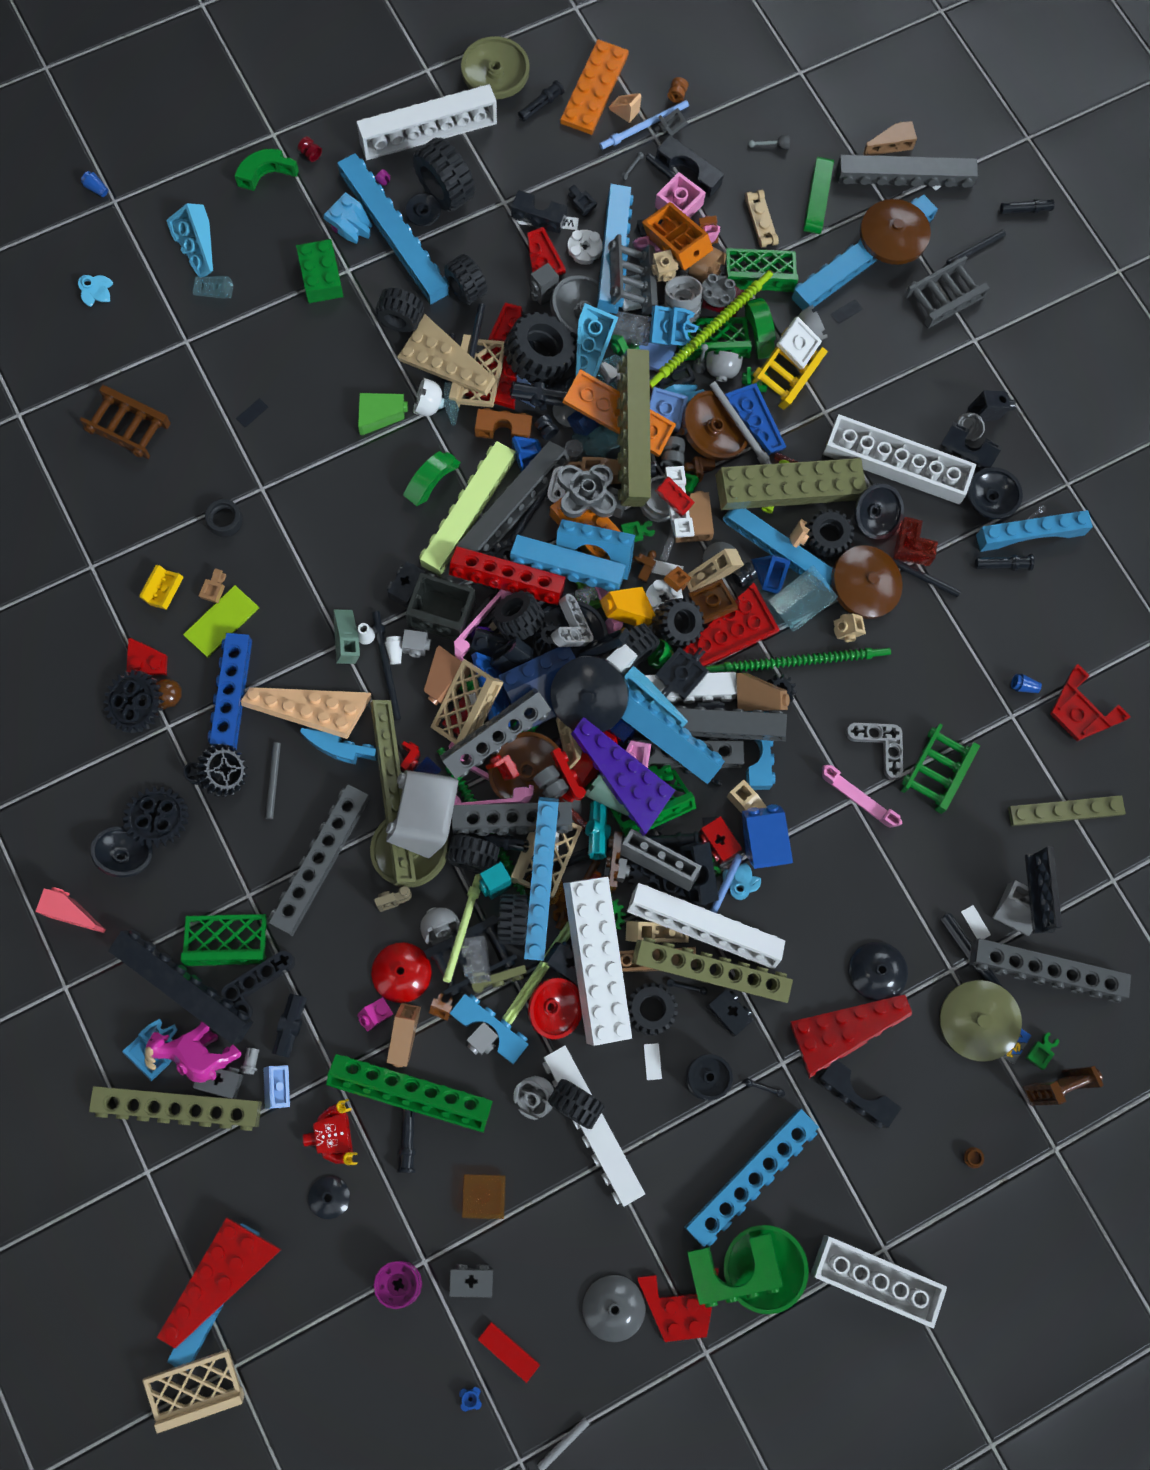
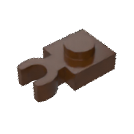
(562, 909)

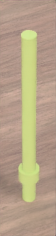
(473, 894)

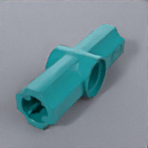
(598, 831)

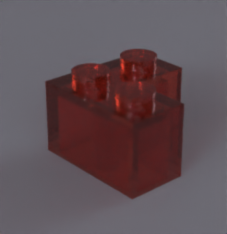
(911, 547)

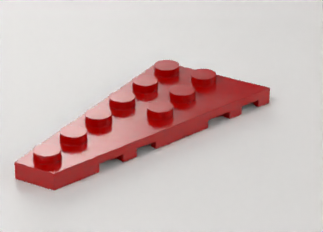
(502, 327)
(736, 629)
(225, 1268)

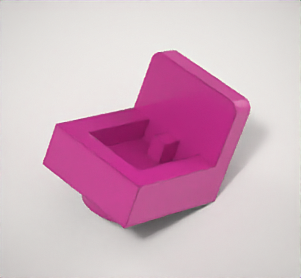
(374, 1014)

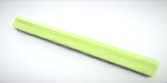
(533, 980)

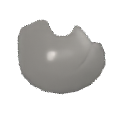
(974, 423)

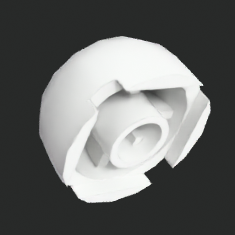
(428, 398)

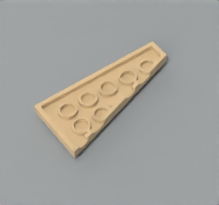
(440, 355)

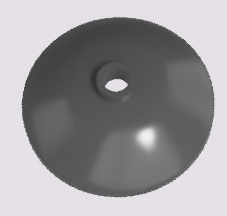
(610, 1292)

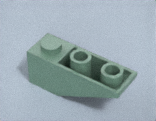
(346, 637)

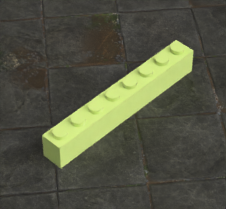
(468, 508)

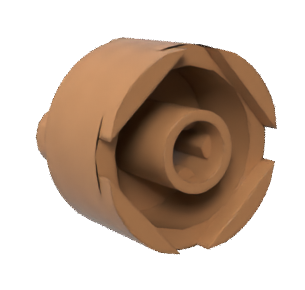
(708, 265)

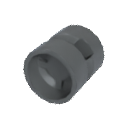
(673, 452)
(550, 783)

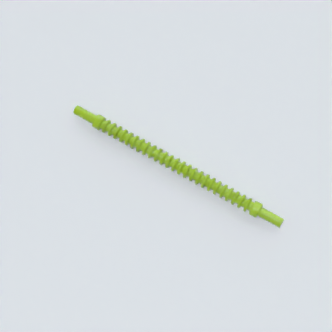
(710, 328)

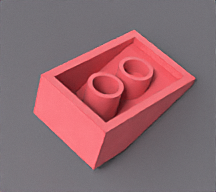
(59, 906)

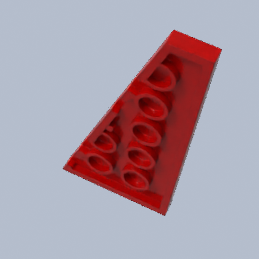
(840, 1032)

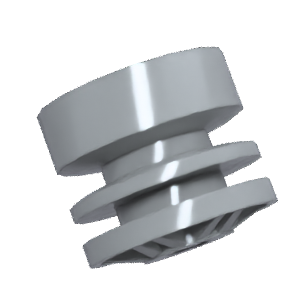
(684, 293)

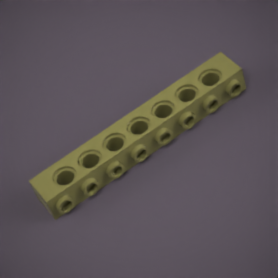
(780, 986)
(102, 1096)

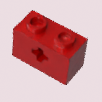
(719, 830)

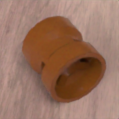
(678, 89)

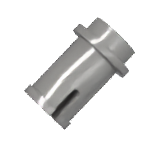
(250, 1061)

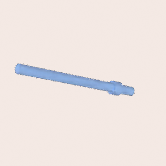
(616, 138)

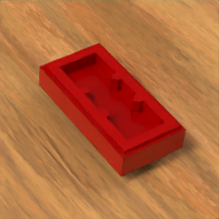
(674, 496)

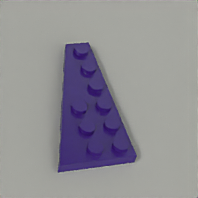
(627, 778)

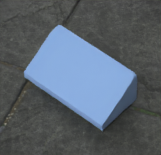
(276, 1087)

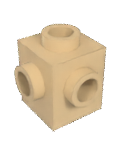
(664, 266)
(849, 627)

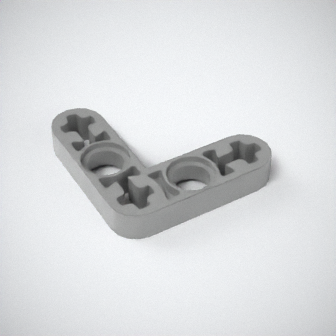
(579, 632)
(887, 741)

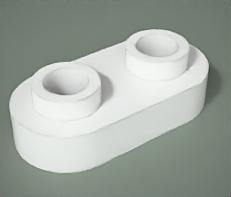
(554, 487)

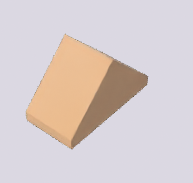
(626, 106)

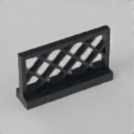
(1043, 891)

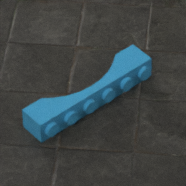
(1061, 525)

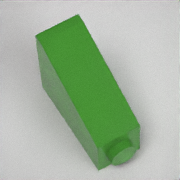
(380, 411)

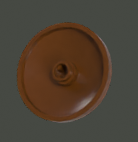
(895, 231)
(711, 428)
(866, 582)
(531, 755)

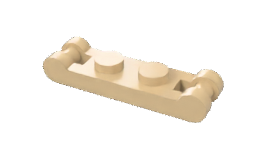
(761, 218)

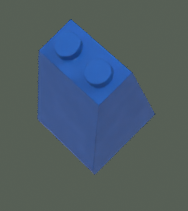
(766, 836)

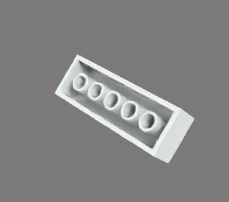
(878, 1281)

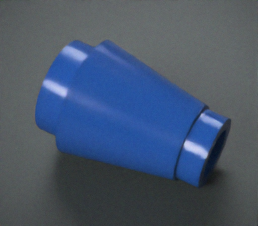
(93, 183)
(1023, 683)

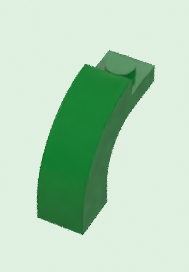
(261, 163)
(763, 327)
(429, 475)

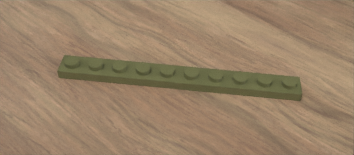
(389, 771)

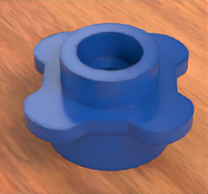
(469, 1405)

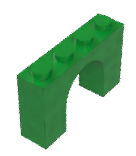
(713, 1289)

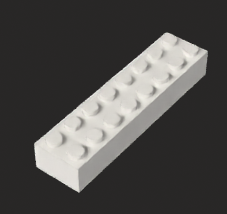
(427, 120)
(900, 459)
(597, 961)

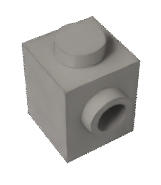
(415, 643)
(482, 1040)

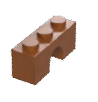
(489, 421)

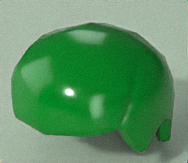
(660, 655)

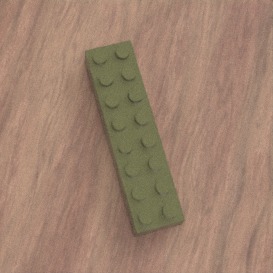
(634, 428)
(790, 483)

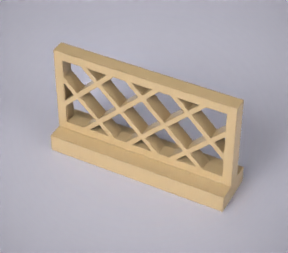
(457, 391)
(476, 712)
(525, 858)
(204, 1405)

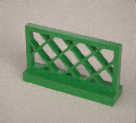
(777, 282)
(742, 348)
(674, 808)
(224, 957)

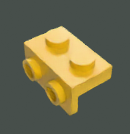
(160, 587)

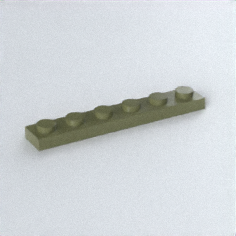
(1066, 810)

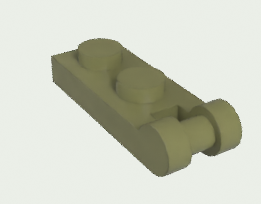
(498, 979)

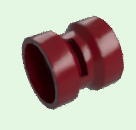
(311, 150)

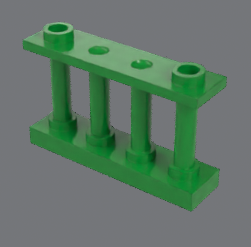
(959, 769)

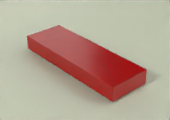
(508, 1352)

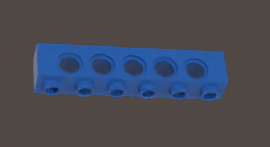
(232, 643)

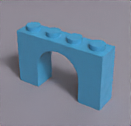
(616, 544)

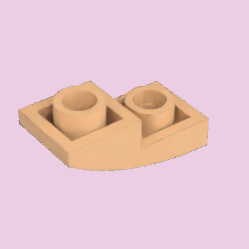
(799, 534)

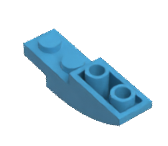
(332, 746)

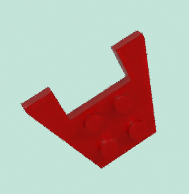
(1078, 714)
(676, 1316)

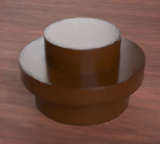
(973, 1157)

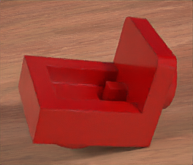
(411, 760)
(505, 766)

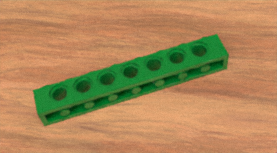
(354, 1077)

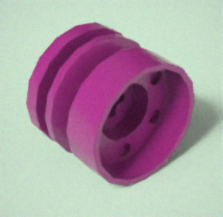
(386, 1289)

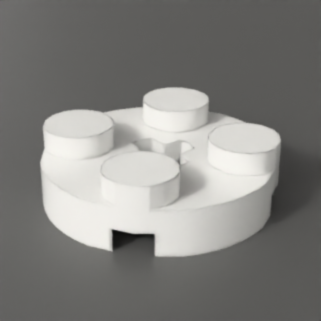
(588, 238)
(661, 588)

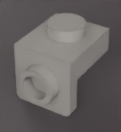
(623, 870)

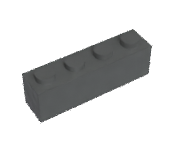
(660, 860)

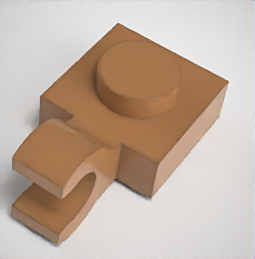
(213, 588)

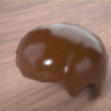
(171, 693)

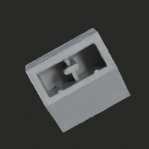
(1015, 908)

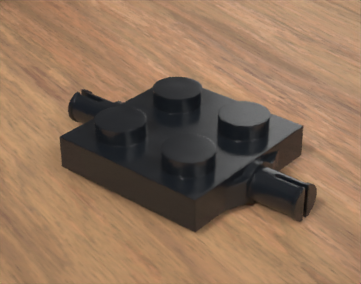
(682, 673)

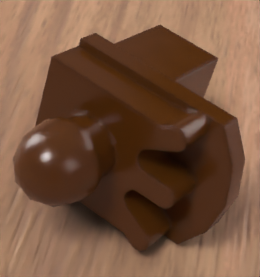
(699, 465)
(648, 565)

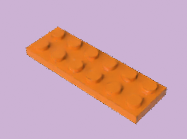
(594, 87)
(599, 403)

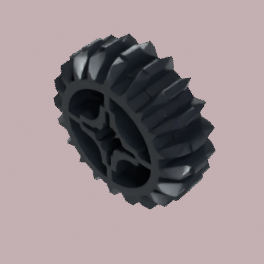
(221, 755)

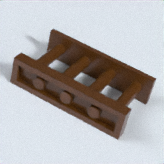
(125, 405)
(1053, 1092)

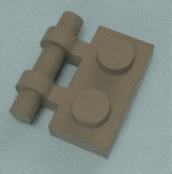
(390, 900)

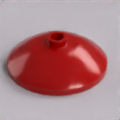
(411, 983)
(564, 1010)

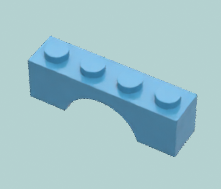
(760, 774)
(469, 1012)

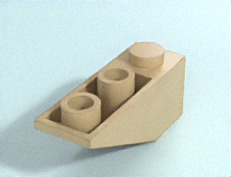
(745, 797)

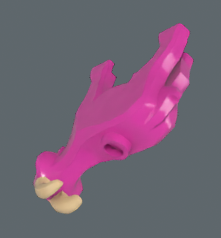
(190, 1053)

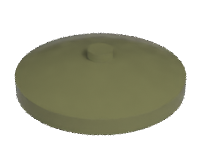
(496, 63)
(424, 867)
(980, 1020)

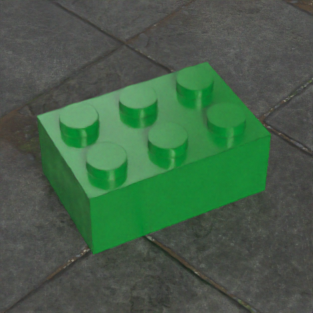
(319, 271)

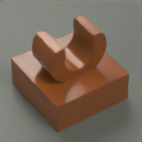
(440, 1008)

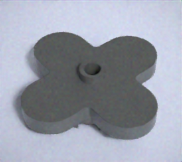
(586, 491)

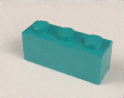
(495, 881)

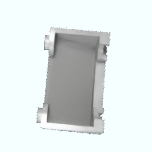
(423, 812)

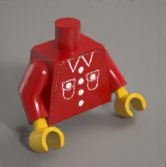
(333, 1135)

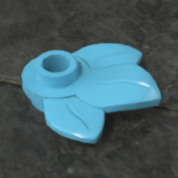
(96, 290)
(744, 879)

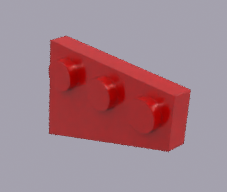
(543, 251)

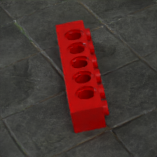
(506, 575)

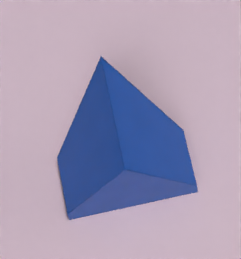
(525, 449)
(771, 572)

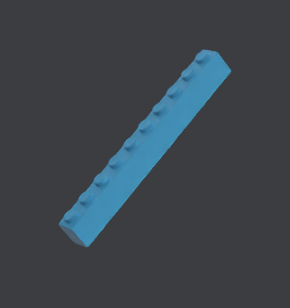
(393, 228)
(844, 267)

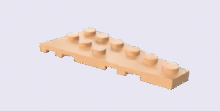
(323, 710)

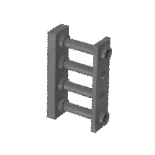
(648, 281)
(948, 307)

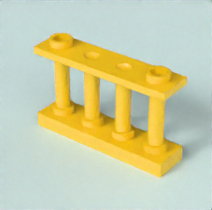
(795, 382)

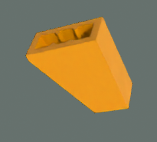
(628, 606)

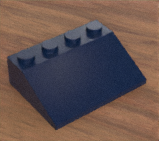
(536, 674)

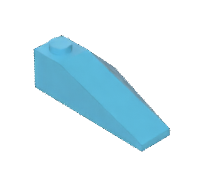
(192, 231)
(593, 337)
(640, 683)

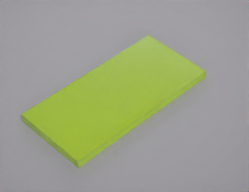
(220, 619)

